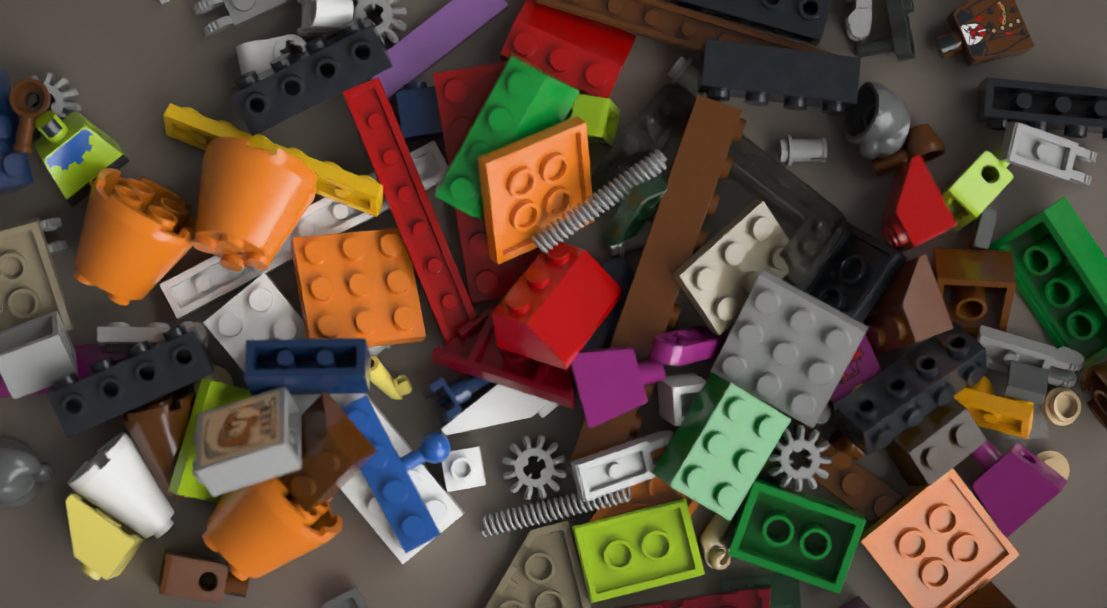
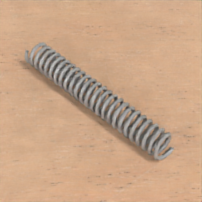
(593, 210)
(552, 515)

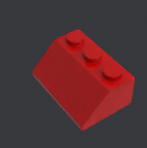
(570, 48)
(914, 208)
(555, 306)

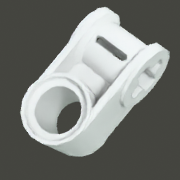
(324, 17)
(259, 53)

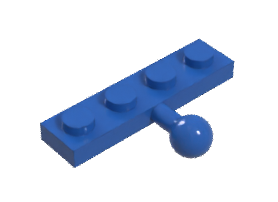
(390, 478)

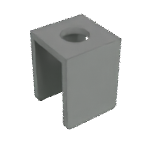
(35, 354)

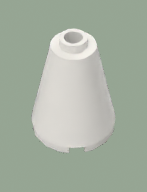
(124, 487)

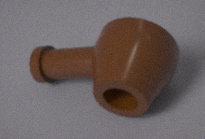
(19, 102)
(920, 141)
(844, 451)

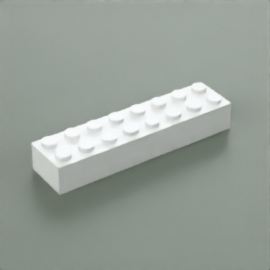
(267, 314)

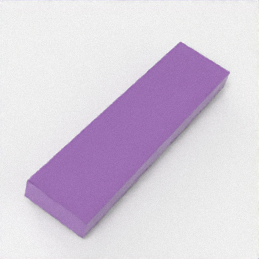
(436, 40)

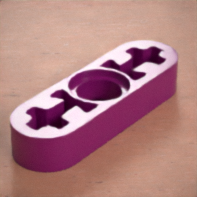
(687, 345)

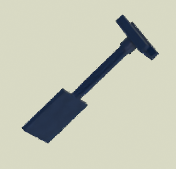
(460, 390)

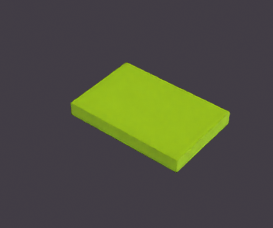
(209, 396)
(638, 550)

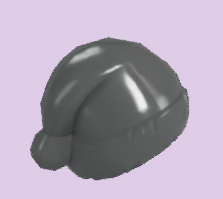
(877, 121)
(20, 473)

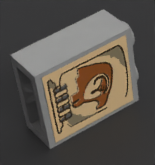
(248, 441)

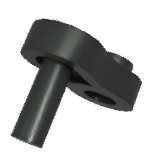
(902, 37)

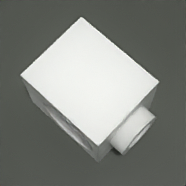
(464, 469)

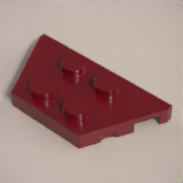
(477, 354)

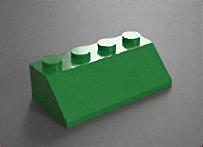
(517, 106)
(1062, 278)

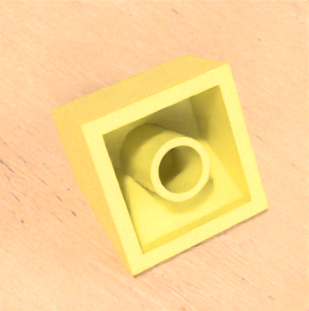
(100, 539)

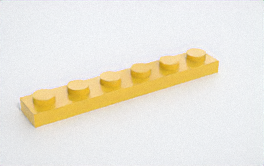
(332, 182)

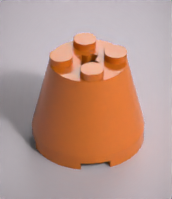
(249, 202)
(131, 235)
(266, 528)

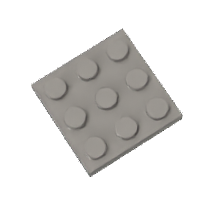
(788, 349)

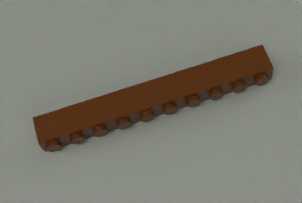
(669, 244)

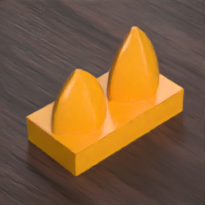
(996, 412)

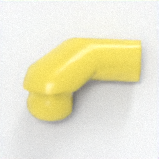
(382, 379)

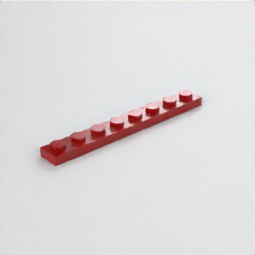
(410, 208)

